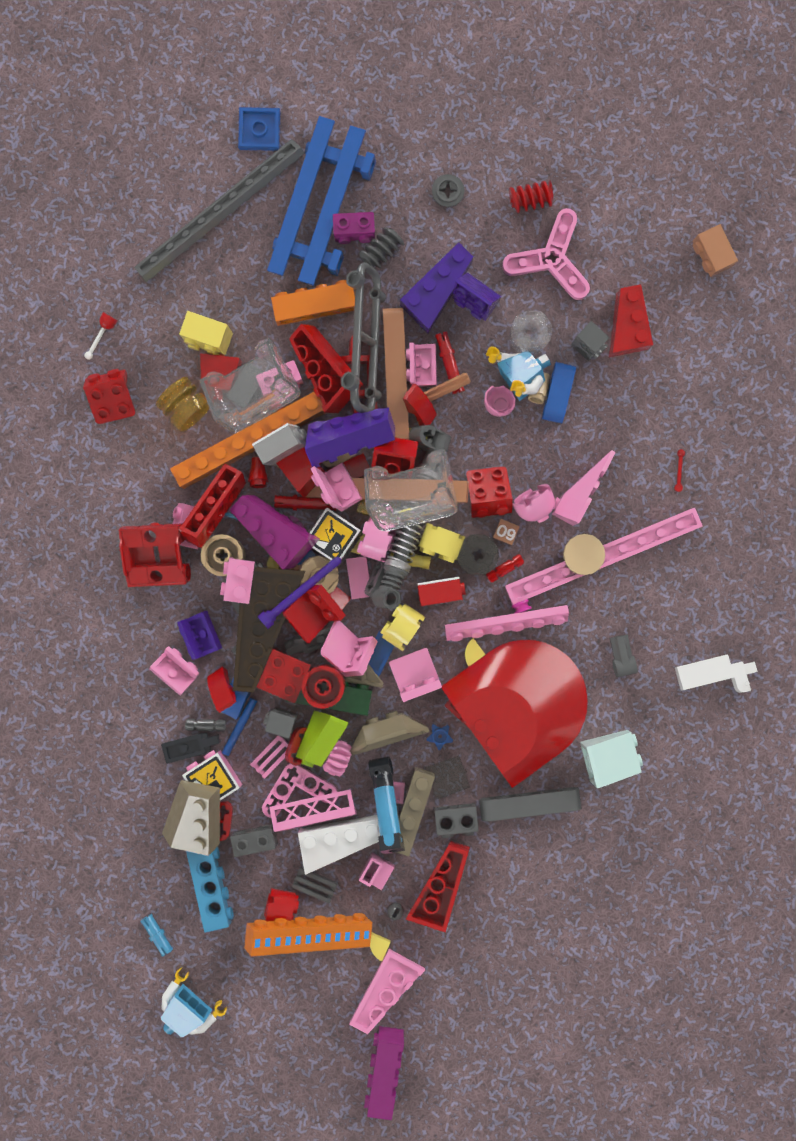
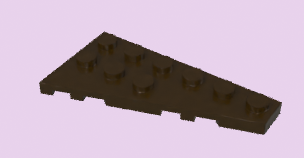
(253, 638)

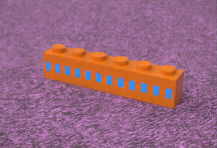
(307, 934)

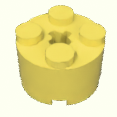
(441, 541)
(402, 627)

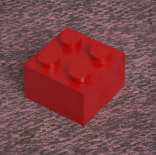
(395, 455)

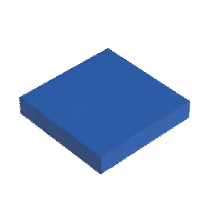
(259, 129)

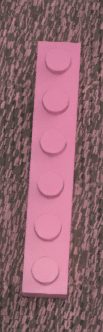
(500, 624)

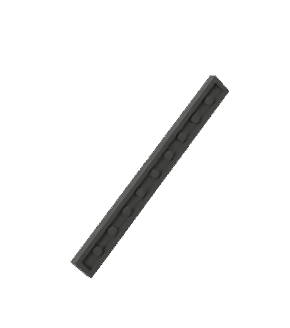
(219, 210)

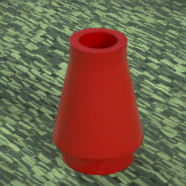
(257, 475)

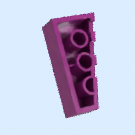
(274, 531)

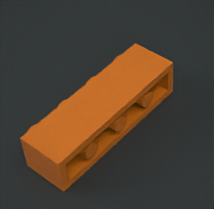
(313, 303)

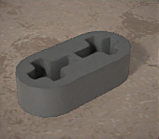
(375, 579)

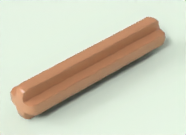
(447, 387)

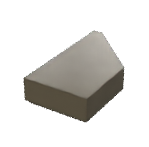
(369, 678)

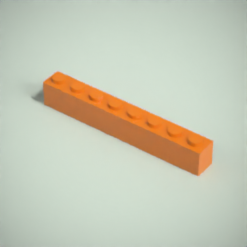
(241, 443)

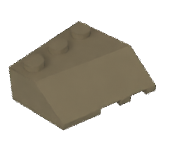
(194, 818)

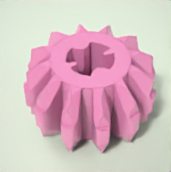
(338, 759)

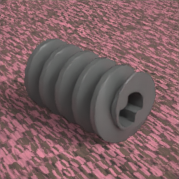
(381, 247)

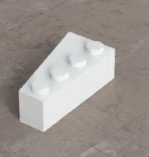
(336, 840)

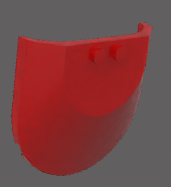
(521, 705)

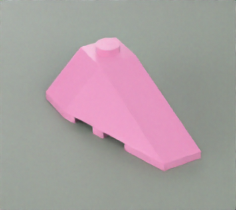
(575, 501)

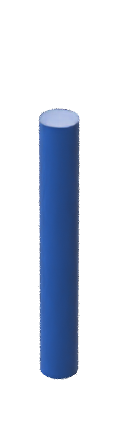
(239, 726)

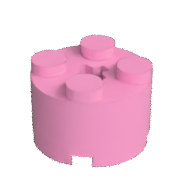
(375, 542)

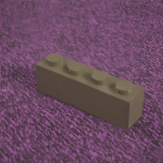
(414, 806)

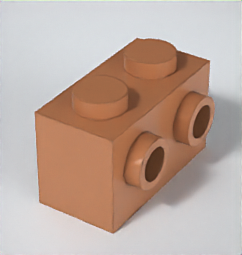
(714, 250)

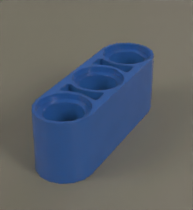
(559, 392)

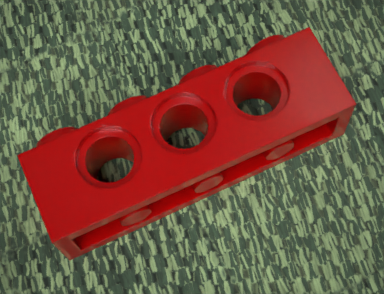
(212, 506)

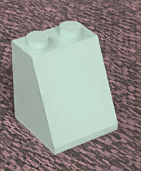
(611, 758)

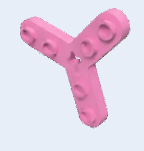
(562, 269)

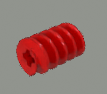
(531, 196)

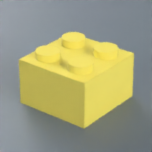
(205, 334)

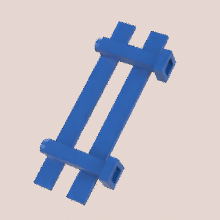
(346, 161)

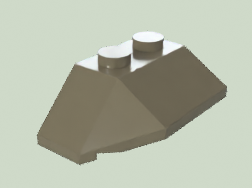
(386, 731)

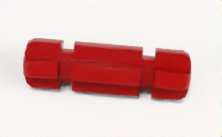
(505, 568)

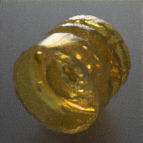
(183, 404)

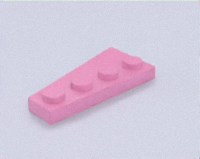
(388, 984)

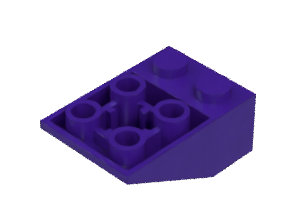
(475, 296)

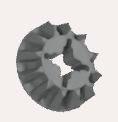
(455, 185)

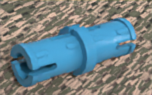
(156, 935)

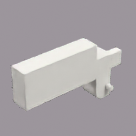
(715, 670)

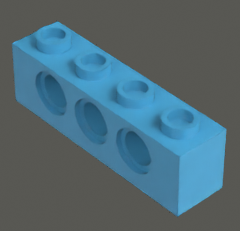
(210, 918)

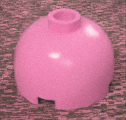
(535, 504)

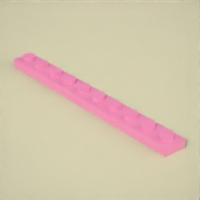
(614, 552)

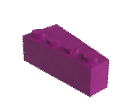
(385, 1075)

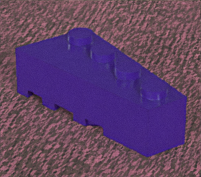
(432, 293)
(348, 435)

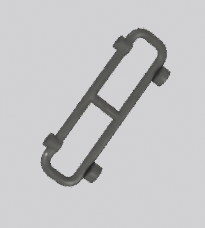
(351, 380)

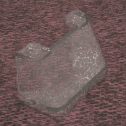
(251, 389)
(410, 495)

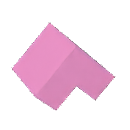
(376, 871)

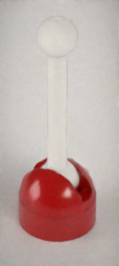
(106, 322)

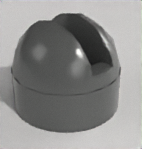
(391, 910)

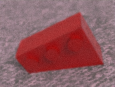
(630, 324)

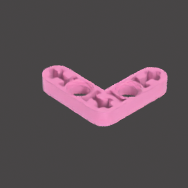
(298, 781)

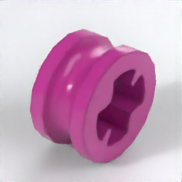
(521, 606)

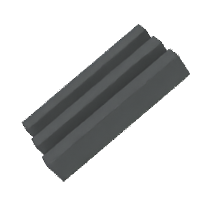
(330, 892)

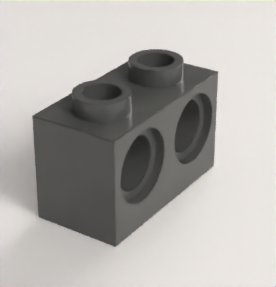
(590, 341)
(280, 722)
(456, 813)
(253, 840)

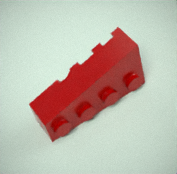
(322, 366)
(438, 895)

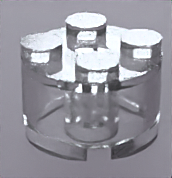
(537, 324)

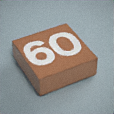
(506, 532)

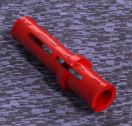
(447, 355)
(301, 503)

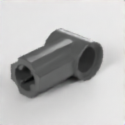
(623, 662)

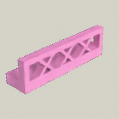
(316, 818)

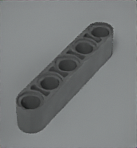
(530, 804)

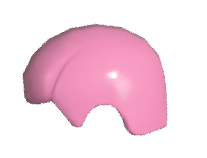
(499, 401)

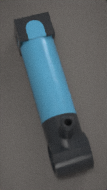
(382, 776)

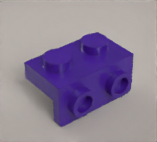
(199, 635)

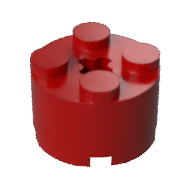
(313, 692)
(281, 905)

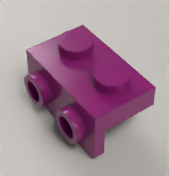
(354, 227)

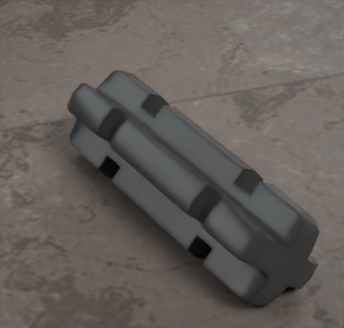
(205, 725)

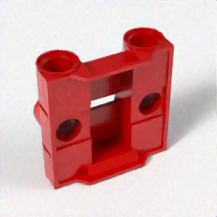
(139, 555)

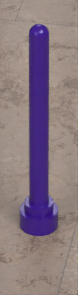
(269, 617)

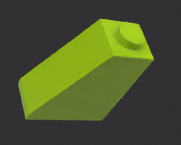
(320, 738)

